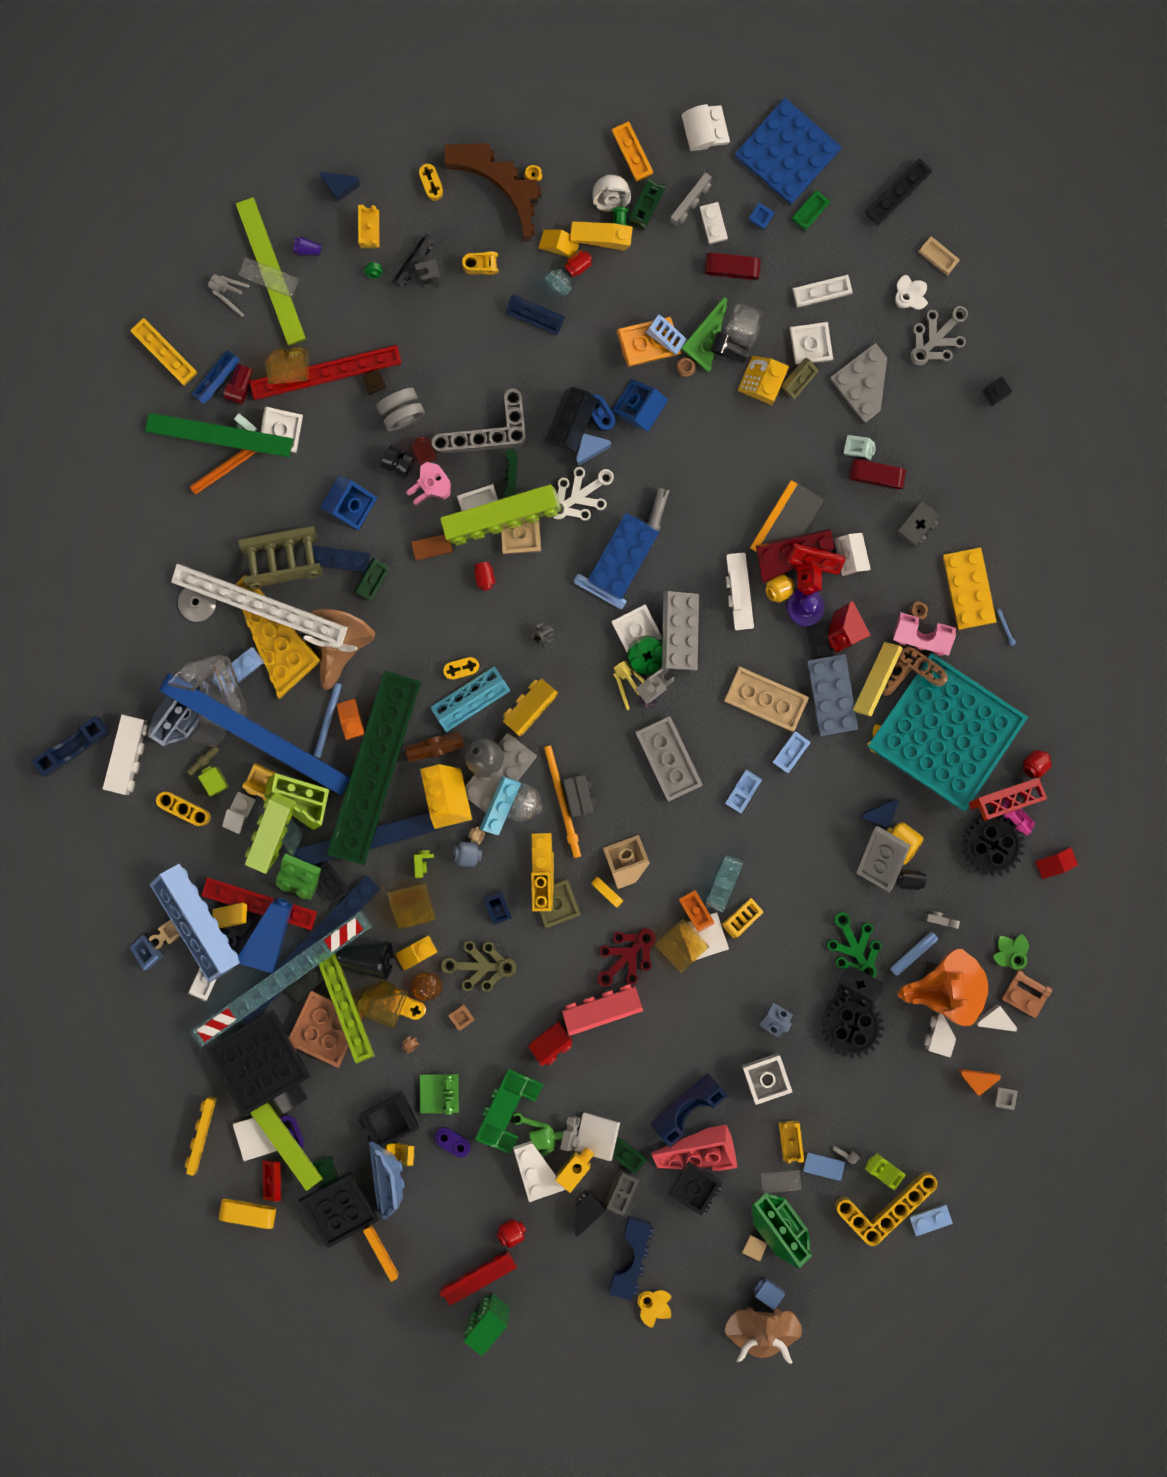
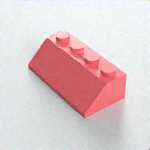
(601, 1010)

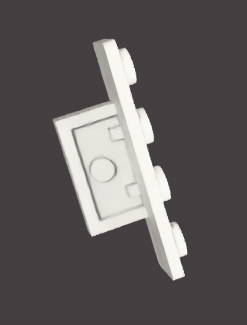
(740, 591)

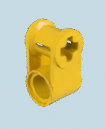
(482, 263)
(412, 1003)

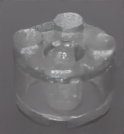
(745, 325)

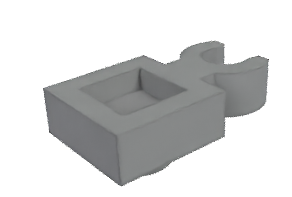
(936, 917)
(570, 1136)

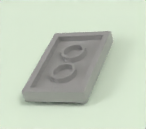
(883, 859)

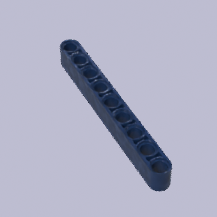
(383, 835)

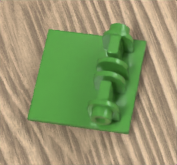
(439, 1093)

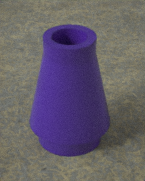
(306, 247)

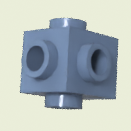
(776, 1020)

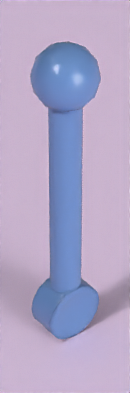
(1011, 642)

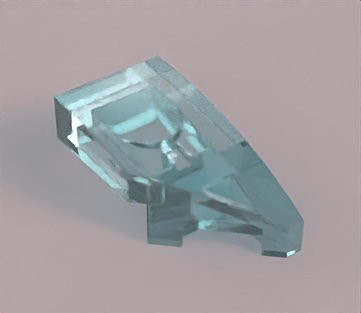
(292, 837)

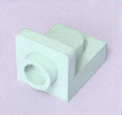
(244, 424)
(859, 447)

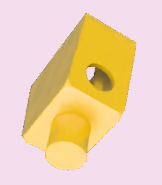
(569, 1175)

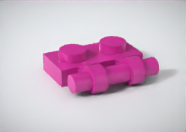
(1019, 818)

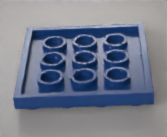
(788, 151)

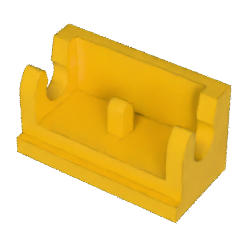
(368, 227)
(791, 1141)

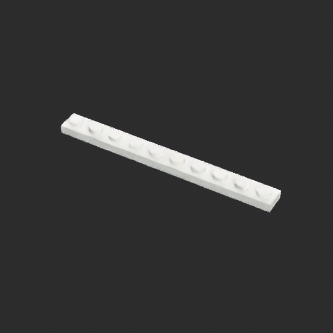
(259, 604)

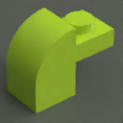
(885, 1171)

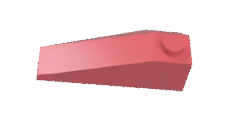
(705, 1149)

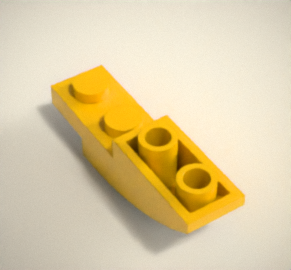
(543, 872)

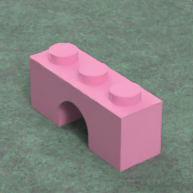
(938, 641)

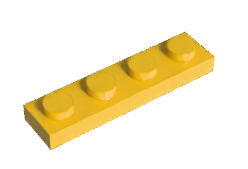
(163, 351)
(202, 1126)

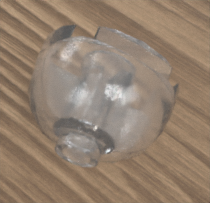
(526, 804)

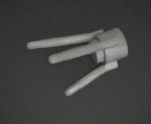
(220, 284)

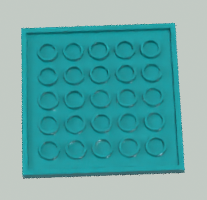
(948, 734)

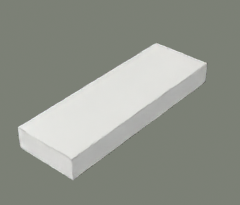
(822, 291)

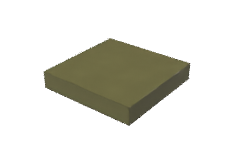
(563, 907)

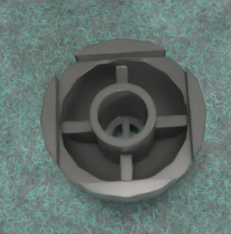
(484, 757)

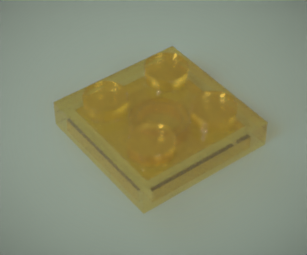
(682, 945)

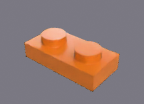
(696, 911)

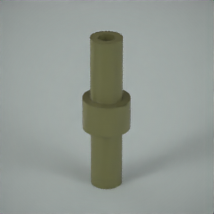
(203, 760)

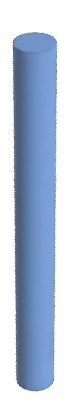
(327, 720)

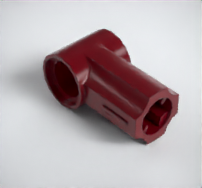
(237, 389)

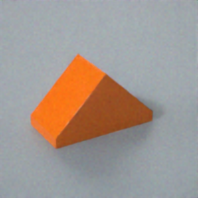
(979, 1080)

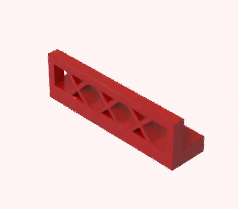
(1023, 789)
(478, 1278)

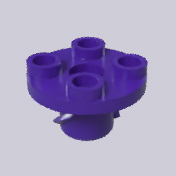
(805, 609)

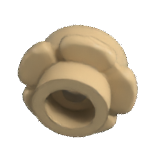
(476, 835)

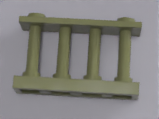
(278, 540)

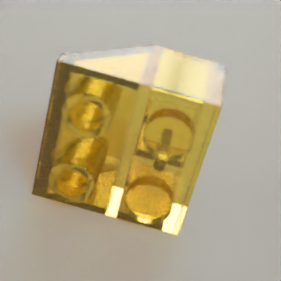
(287, 365)
(411, 906)

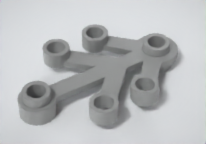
(936, 338)

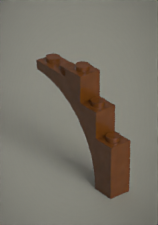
(477, 160)

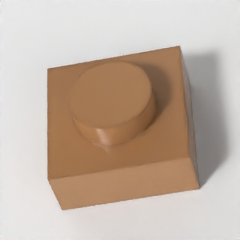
(461, 1017)

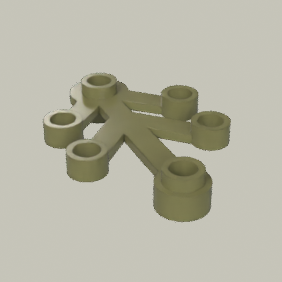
(482, 966)

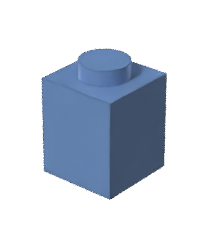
(768, 1293)

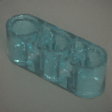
(724, 883)

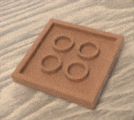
(320, 1031)

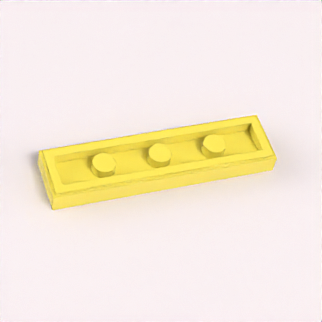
(877, 679)

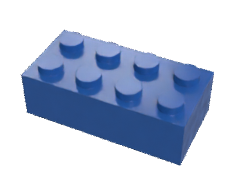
(624, 555)

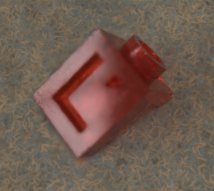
(424, 450)

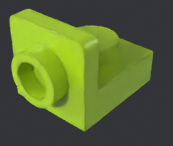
(420, 866)

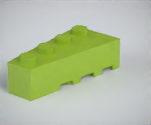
(270, 833)

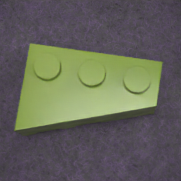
(309, 798)

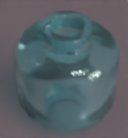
(557, 283)

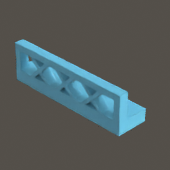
(472, 701)

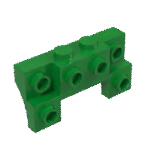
(498, 1115)

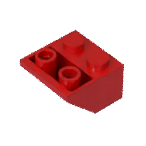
(550, 1043)

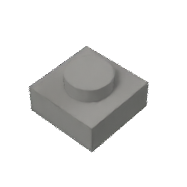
(1005, 1098)

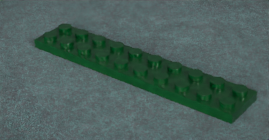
(374, 768)

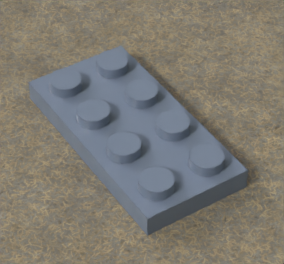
(832, 695)

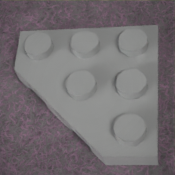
(863, 382)

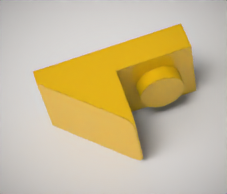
(416, 952)

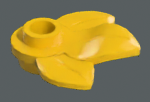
(655, 1308)

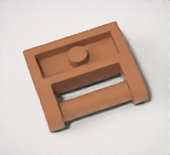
(1024, 1000)

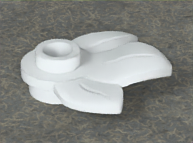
(912, 291)

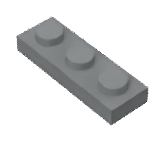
(691, 200)

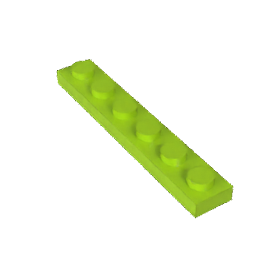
(346, 1009)

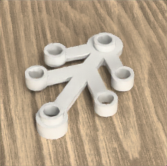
(578, 495)

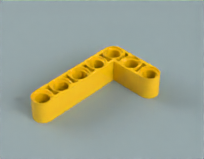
(889, 1211)

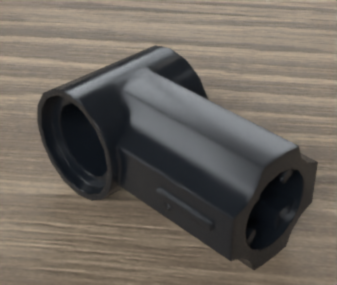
(724, 346)

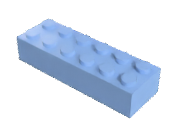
(194, 923)

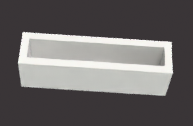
(125, 755)

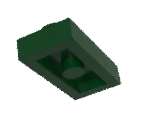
(372, 579)
(628, 1156)
(326, 1169)

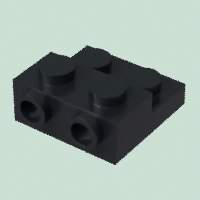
(696, 1188)

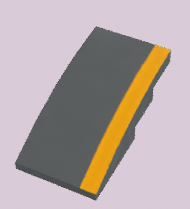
(789, 515)

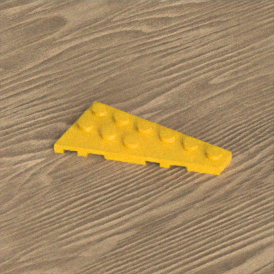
(281, 648)

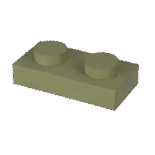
(799, 378)

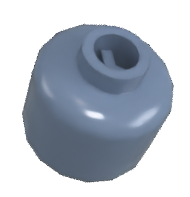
(466, 854)

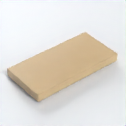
(766, 699)

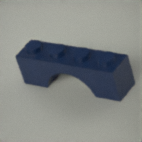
(80, 741)
(671, 1122)
(624, 1281)

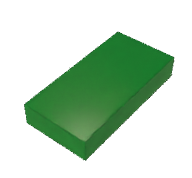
(810, 210)

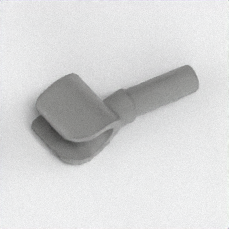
(851, 1158)

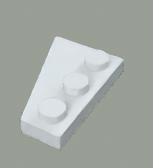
(535, 1172)

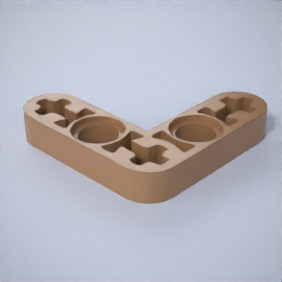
(908, 665)

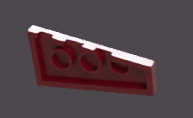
(773, 555)

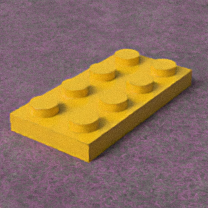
(969, 588)

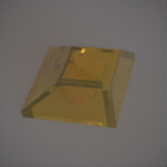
(382, 1003)

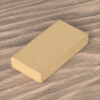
(939, 255)

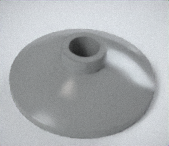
(199, 612)

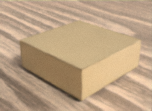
(754, 1247)

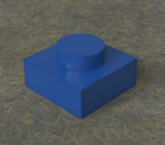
(761, 216)

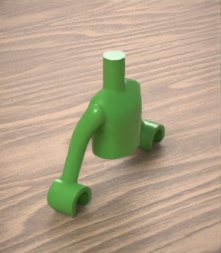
(544, 1138)

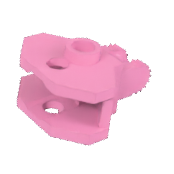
(431, 487)

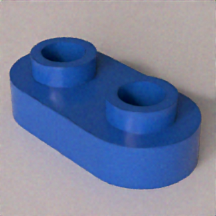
(601, 413)

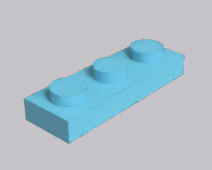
(500, 805)

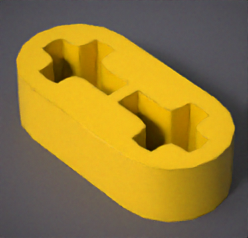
(427, 183)
(459, 664)
(607, 892)

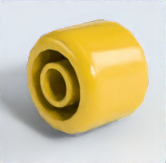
(909, 836)

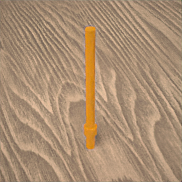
(572, 838)

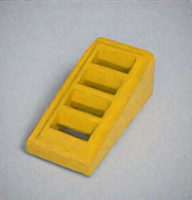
(746, 923)

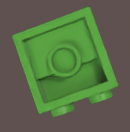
(298, 877)

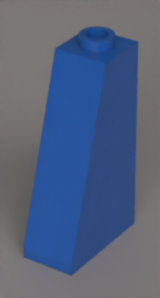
(266, 941)

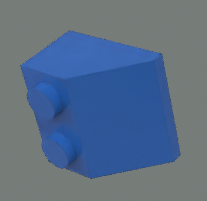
(640, 405)
(348, 502)

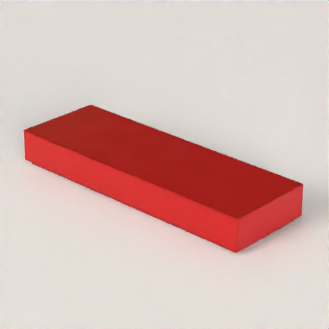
(825, 560)

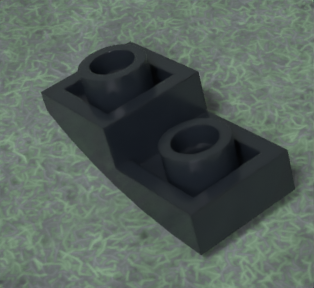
(288, 1100)

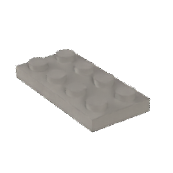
(680, 631)
(669, 758)
(516, 762)

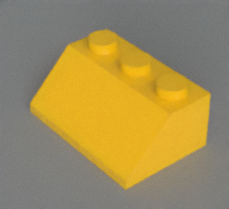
(529, 706)
(445, 795)

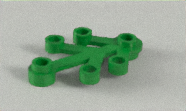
(855, 949)

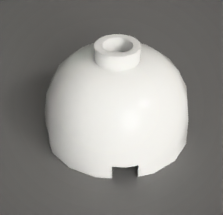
(611, 192)

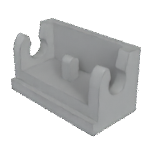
(654, 686)

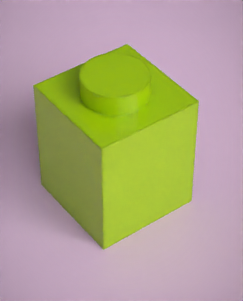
(213, 780)

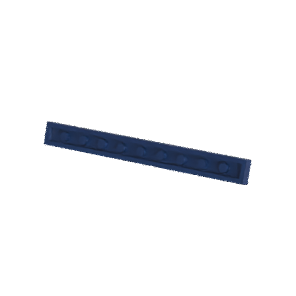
(345, 910)

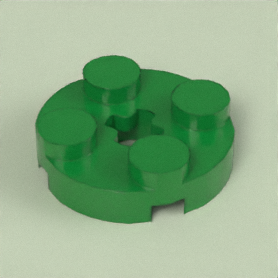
(641, 646)

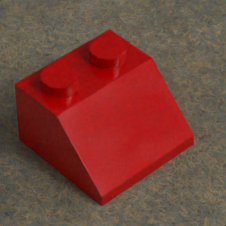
(846, 628)

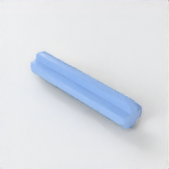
(583, 582)
(914, 953)

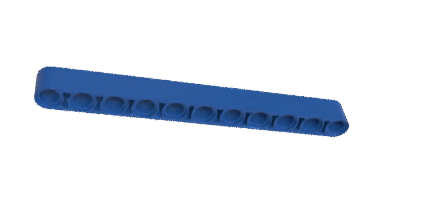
(258, 736)

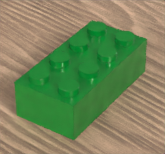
(486, 1324)

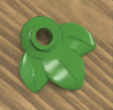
(1010, 949)

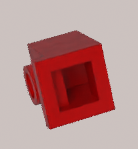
(809, 578)

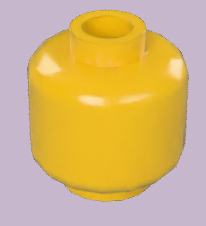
(780, 588)

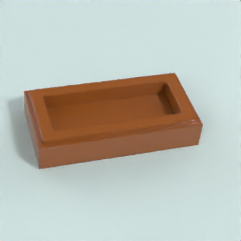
(431, 547)

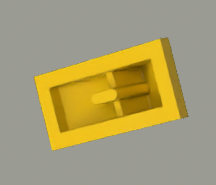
(558, 242)

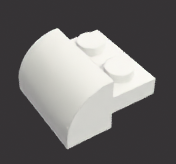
(705, 127)

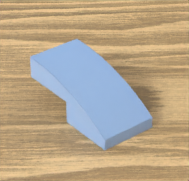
(743, 791)

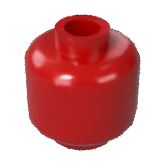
(1037, 764)
(511, 1233)

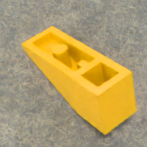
(601, 234)

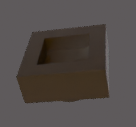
(374, 381)

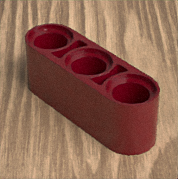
(732, 266)
(877, 474)

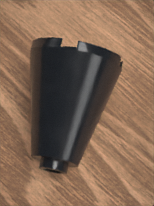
(369, 959)

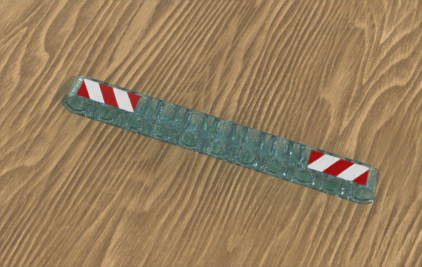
(281, 979)

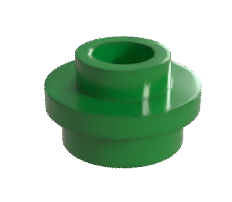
(373, 270)

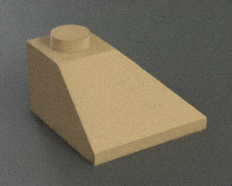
(626, 860)

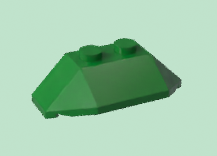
(782, 1229)

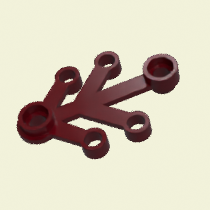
(629, 954)

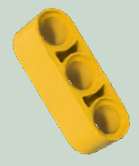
(176, 802)
(247, 1213)

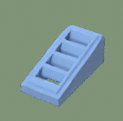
(657, 335)

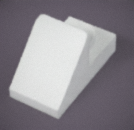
(238, 813)

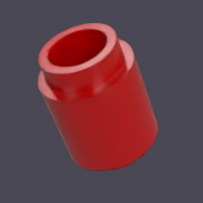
(578, 263)
(484, 576)

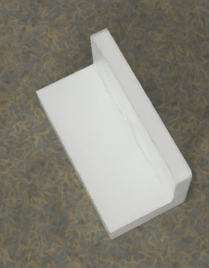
(854, 550)

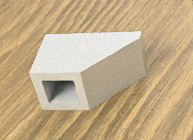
(941, 1038)

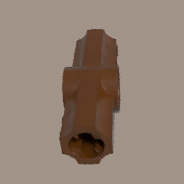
(434, 747)

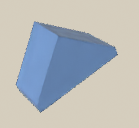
(590, 447)
(145, 952)

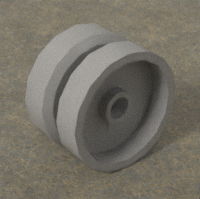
(400, 409)

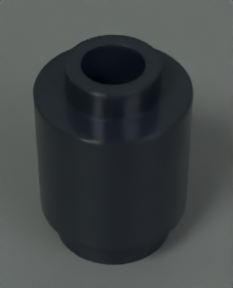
(911, 880)

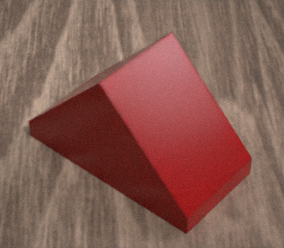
(1056, 863)

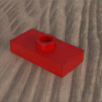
(271, 1180)

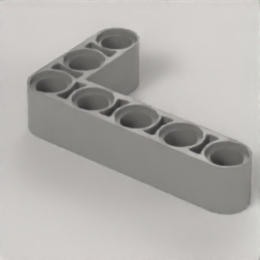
(487, 434)

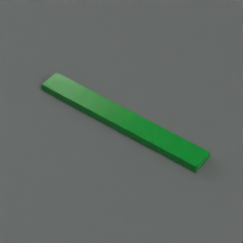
(219, 435)

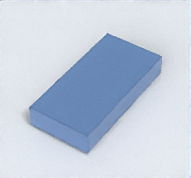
(824, 1166)

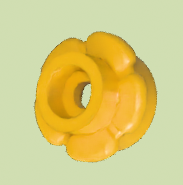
(533, 169)

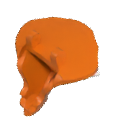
(953, 989)

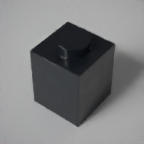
(997, 391)

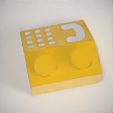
(763, 379)

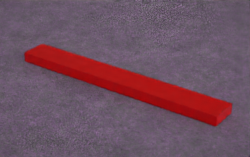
(331, 372)

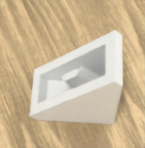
(996, 1019)

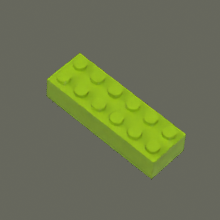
(501, 514)

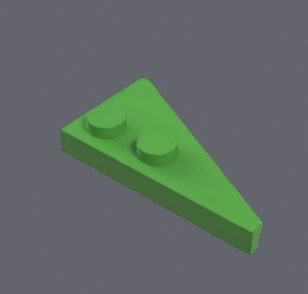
(700, 341)

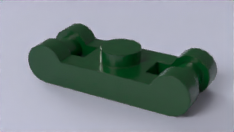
(647, 203)
(511, 473)

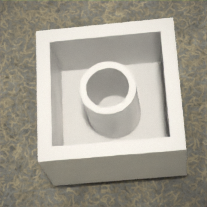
(767, 1078)

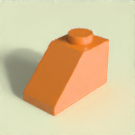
(350, 719)

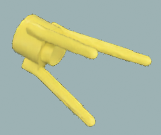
(623, 670)

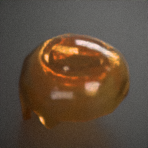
(427, 986)

